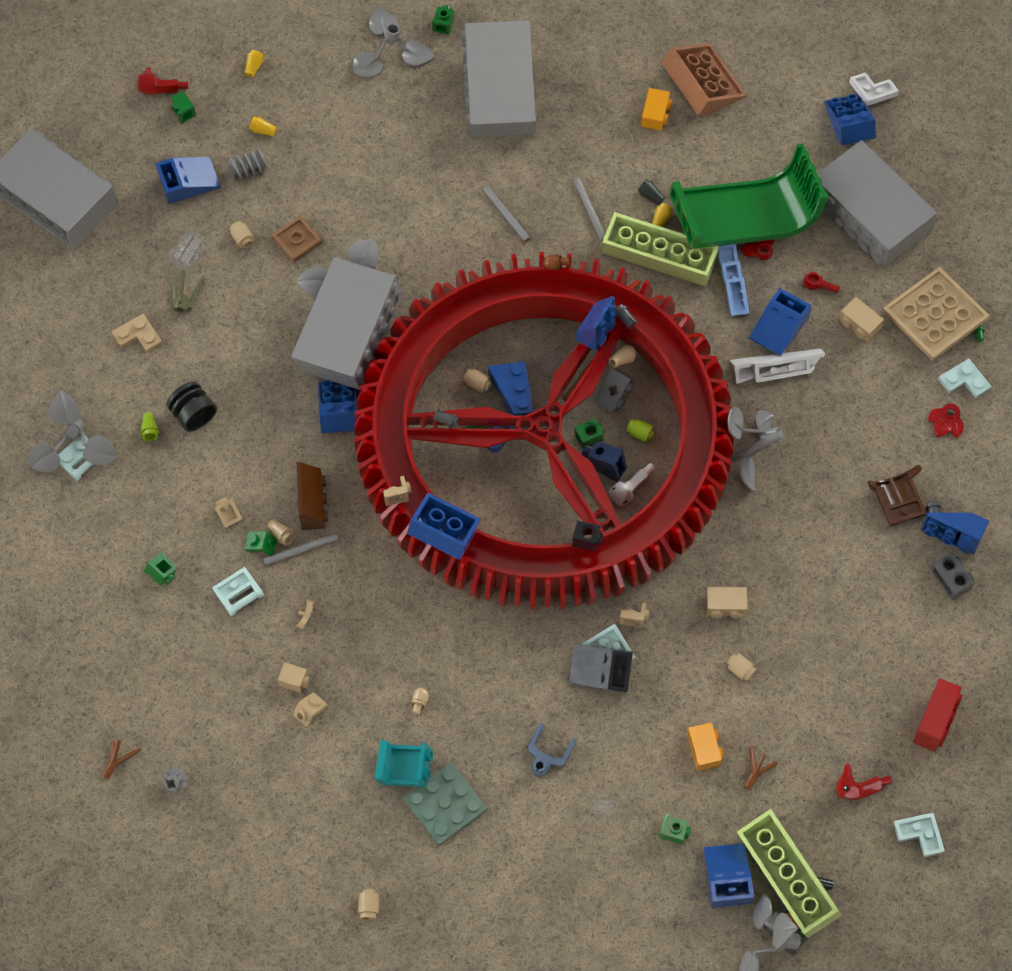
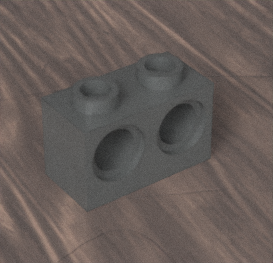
(948, 577)

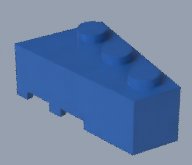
(513, 387)

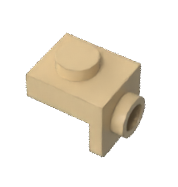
(309, 708)

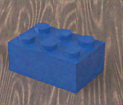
(443, 526)

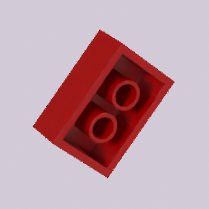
(938, 715)

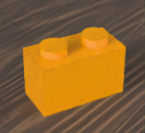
(655, 109)
(705, 746)

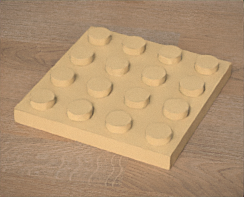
(936, 313)

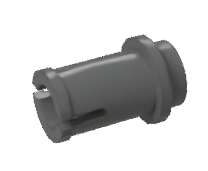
(626, 317)
(445, 418)
(933, 506)

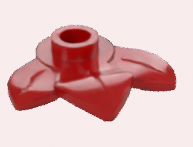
(754, 249)
(945, 423)

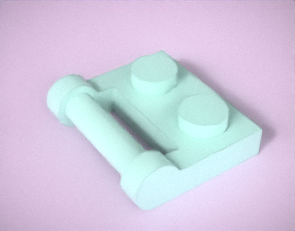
(73, 456)
(233, 587)

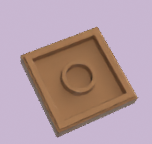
(297, 239)

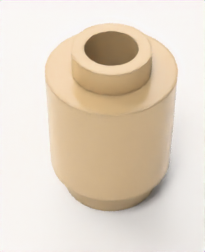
(242, 234)
(477, 380)
(741, 667)
(368, 905)

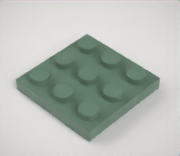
(445, 804)

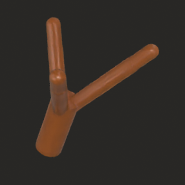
(113, 762)
(755, 772)

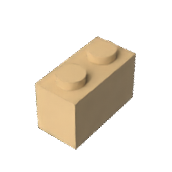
(861, 319)
(726, 602)

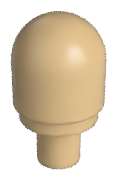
(419, 700)

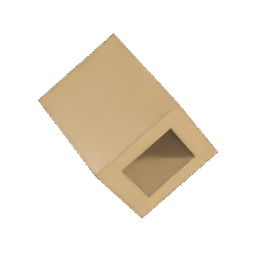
(293, 678)

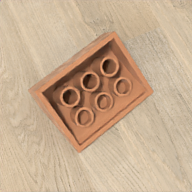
(702, 78)

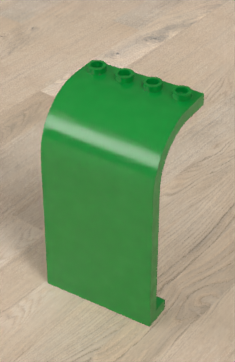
(752, 209)

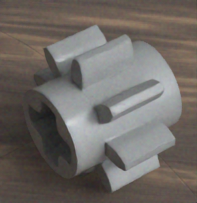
(174, 779)

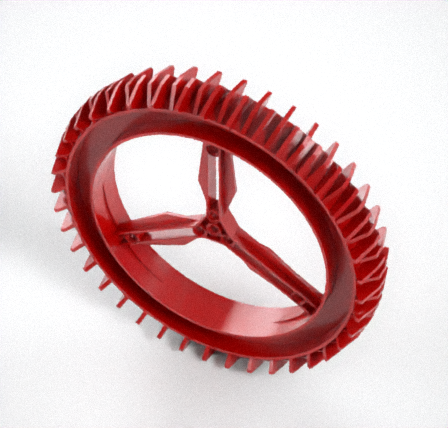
(569, 294)

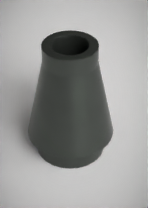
(651, 192)

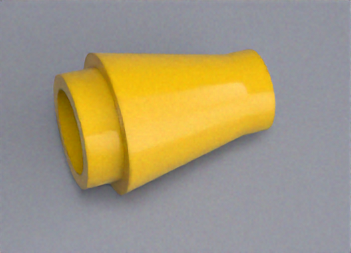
(253, 63)
(261, 126)
(662, 214)

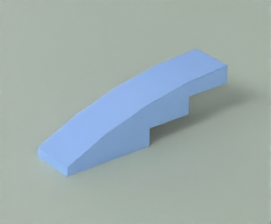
(733, 280)

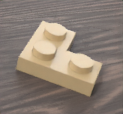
(139, 329)

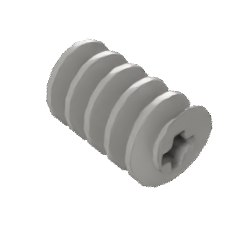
(246, 164)

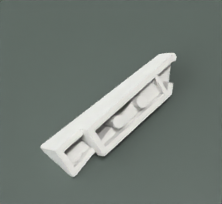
(775, 366)

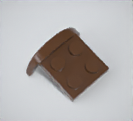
(899, 497)

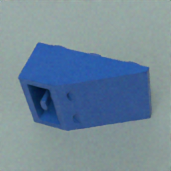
(851, 119)
(186, 177)
(781, 322)
(597, 324)
(336, 407)
(956, 529)
(728, 875)

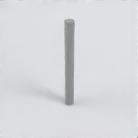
(505, 212)
(591, 212)
(758, 445)
(301, 549)

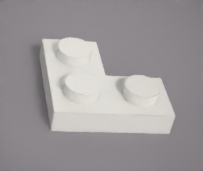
(871, 92)

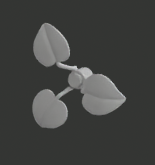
(385, 23)
(361, 252)
(61, 410)
(762, 422)
(783, 935)

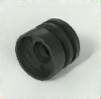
(191, 406)

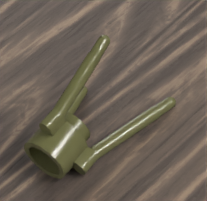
(180, 301)

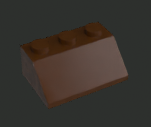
(311, 497)

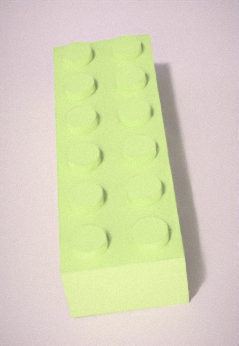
(658, 249)
(789, 873)

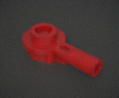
(814, 281)

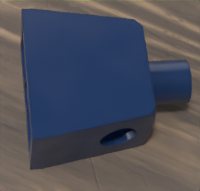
(606, 460)

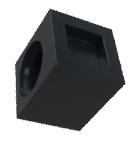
(583, 529)

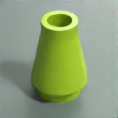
(149, 429)

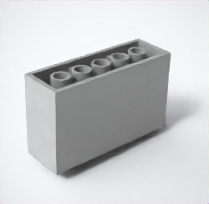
(498, 79)
(54, 188)
(875, 204)
(347, 322)

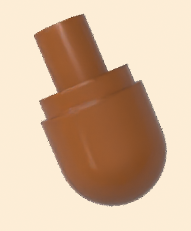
(555, 262)

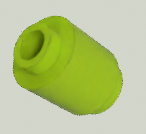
(641, 430)

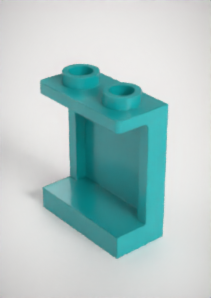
(403, 764)

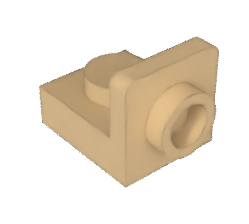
(397, 495)
(227, 511)
(634, 618)

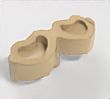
(306, 615)

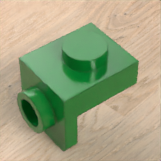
(260, 542)

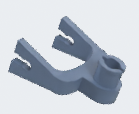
(544, 759)

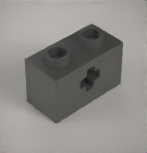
(606, 396)

